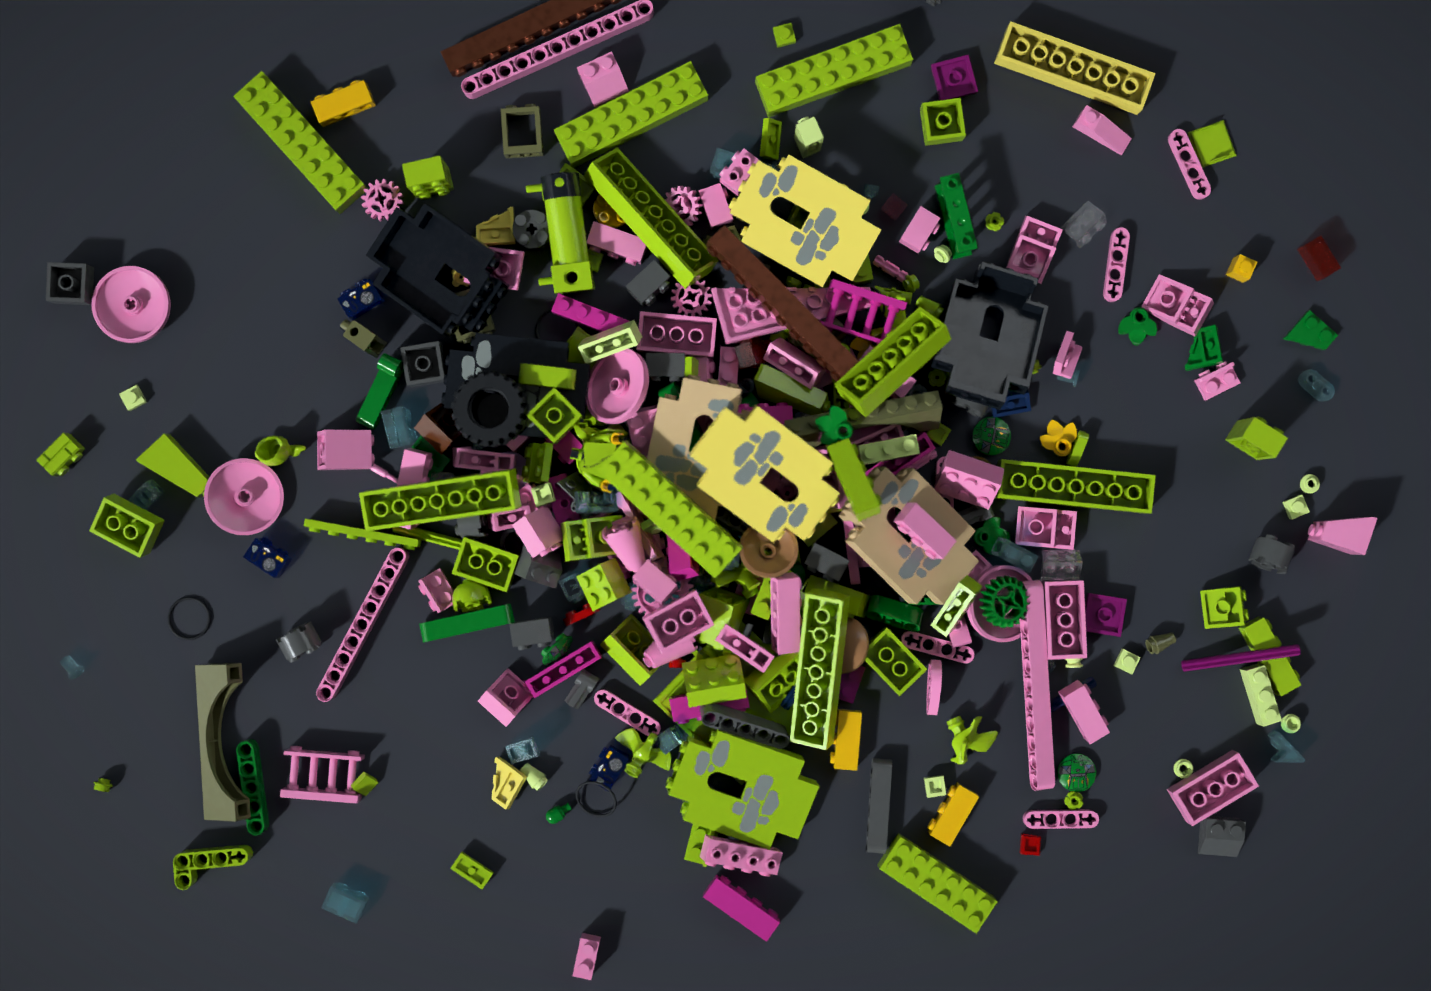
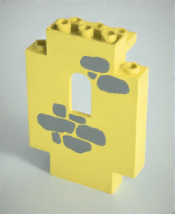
(832, 235)
(741, 455)

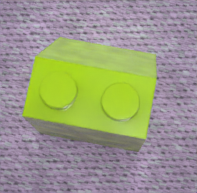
(723, 609)

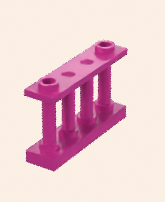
(858, 294)

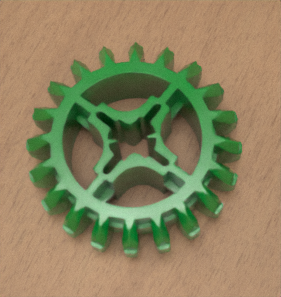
(1012, 593)

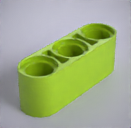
(547, 376)

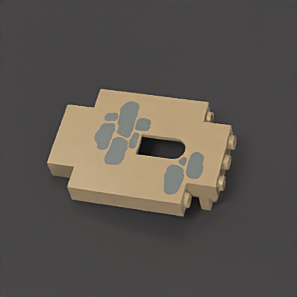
(674, 432)
(903, 562)

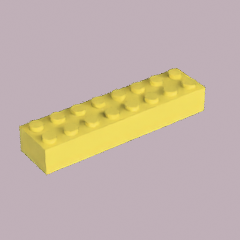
(1074, 68)

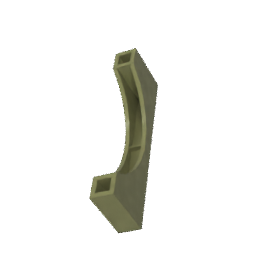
(916, 411)
(220, 794)

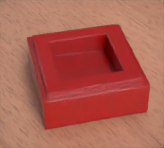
(1030, 844)

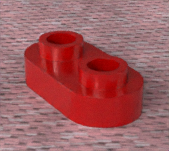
(573, 616)

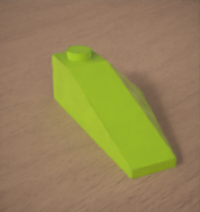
(773, 685)

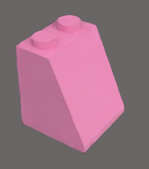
(345, 449)
(1345, 535)

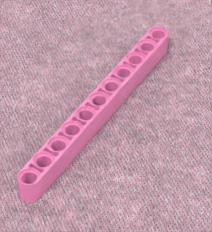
(552, 57)
(1037, 689)

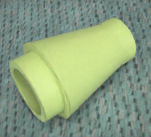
(534, 776)

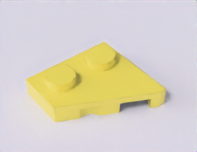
(497, 229)
(506, 783)

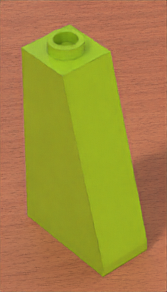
(781, 388)
(175, 464)

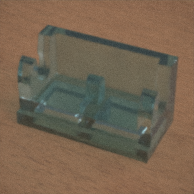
(595, 502)

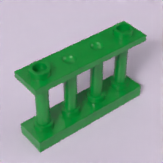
(955, 216)

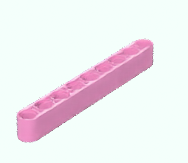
(355, 630)

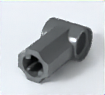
(975, 514)
(583, 685)

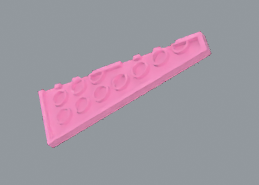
(745, 318)

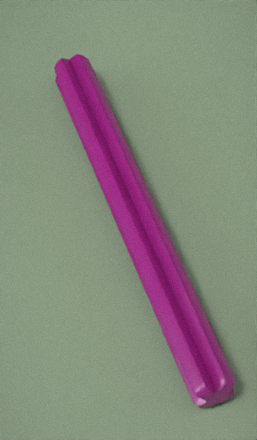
(1241, 657)

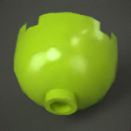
(470, 596)

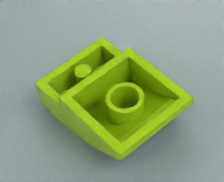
(584, 539)

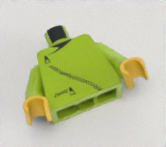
(594, 455)

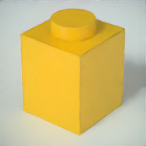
(1241, 268)

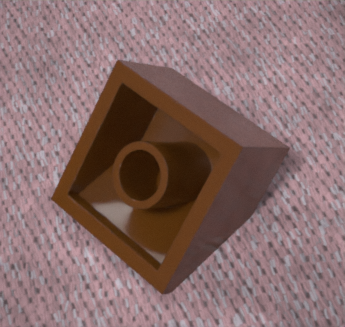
(439, 428)

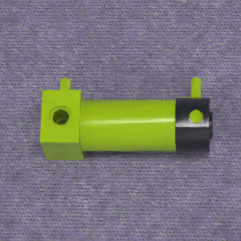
(566, 232)

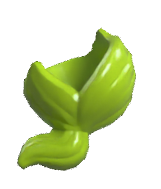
(276, 450)

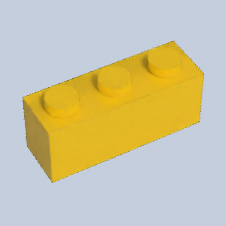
(343, 103)
(846, 740)
(952, 814)

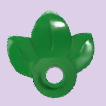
(1137, 329)
(831, 425)
(992, 531)

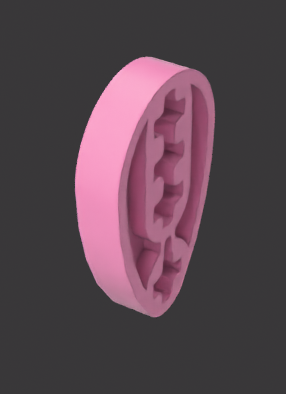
(933, 687)

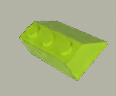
(485, 564)
(627, 647)

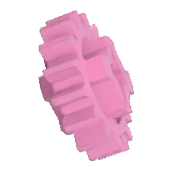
(389, 199)
(687, 201)
(702, 291)

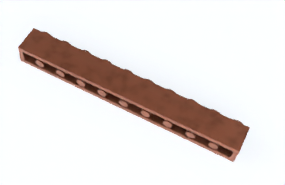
(516, 32)
(781, 302)

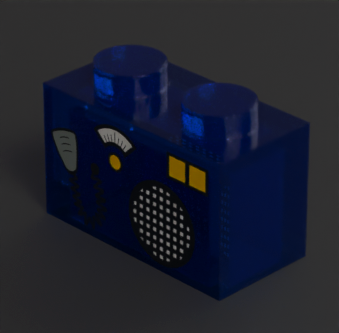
(360, 299)
(267, 557)
(609, 767)

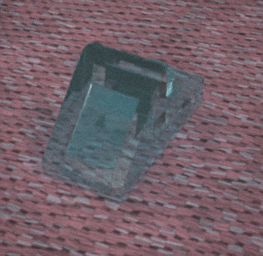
(670, 739)
(522, 750)
(1287, 752)

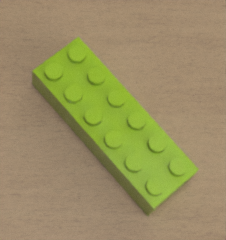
(893, 361)
(937, 883)

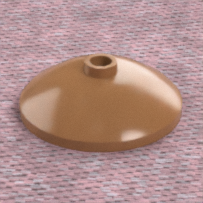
(782, 556)
(855, 646)

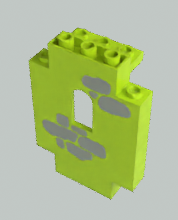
(772, 799)

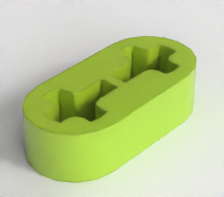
(1077, 448)

